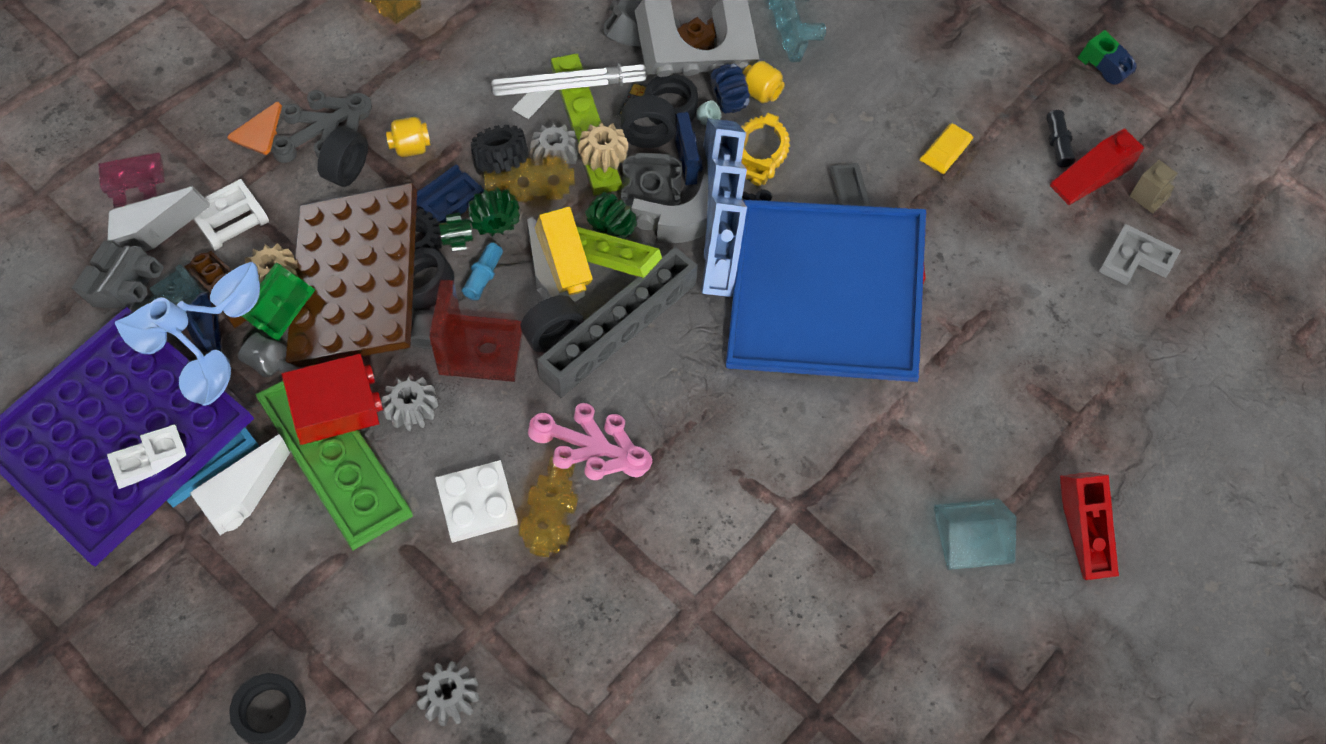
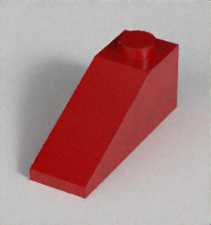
(1098, 167)
(1090, 523)

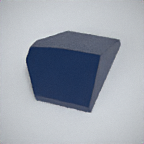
(204, 327)

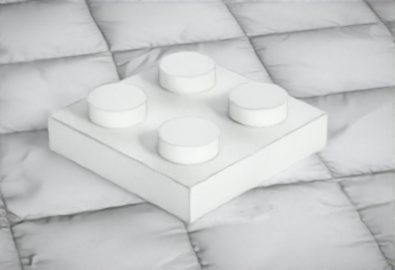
(476, 501)

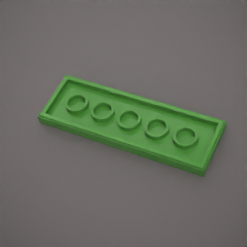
(342, 475)

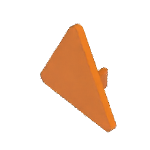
(259, 131)

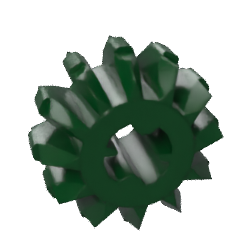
(494, 212)
(611, 216)

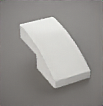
(154, 454)

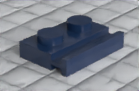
(687, 149)
(448, 194)

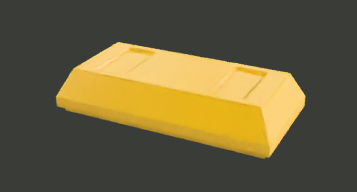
(947, 148)

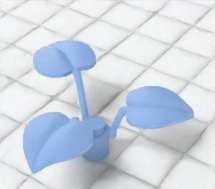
(147, 330)

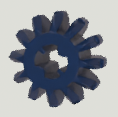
(730, 88)

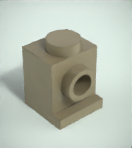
(1154, 186)

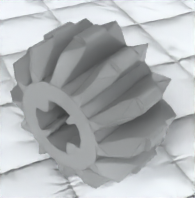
(554, 142)
(397, 398)
(433, 694)

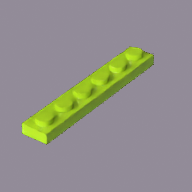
(582, 113)

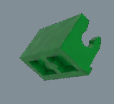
(279, 301)

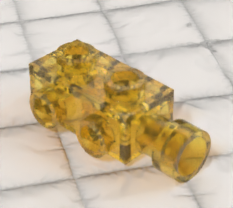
(538, 176)
(550, 510)

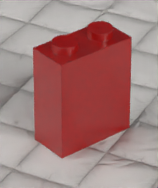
(332, 398)

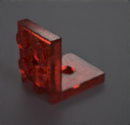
(459, 337)

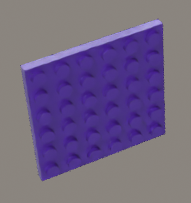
(96, 405)

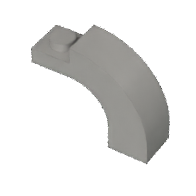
(677, 222)

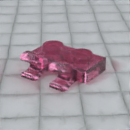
(131, 173)

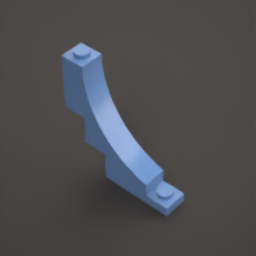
(726, 209)

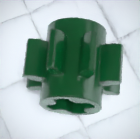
(456, 232)

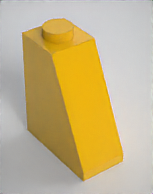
(563, 250)

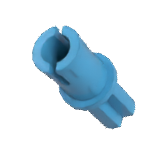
(482, 271)

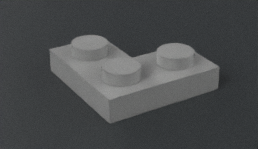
(1136, 249)

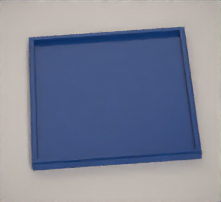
(829, 291)

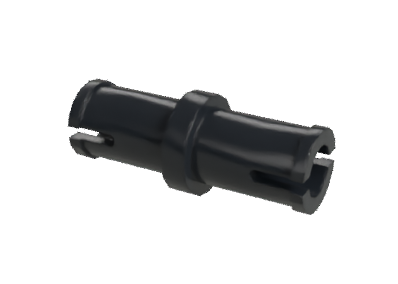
(1060, 138)

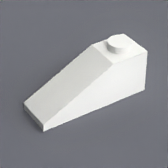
(238, 489)

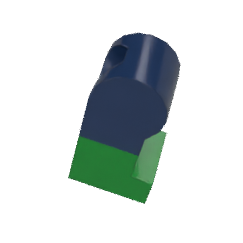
(1108, 58)

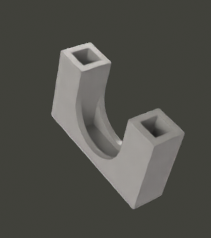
(668, 53)

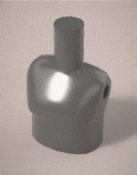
(421, 328)
(265, 355)

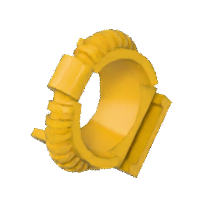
(761, 170)

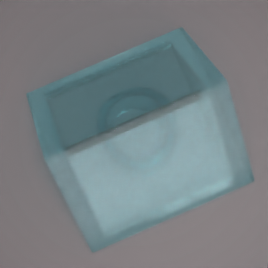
(976, 533)

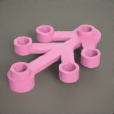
(626, 458)

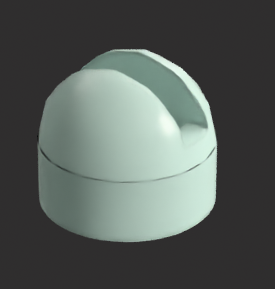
(708, 110)

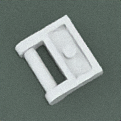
(225, 206)

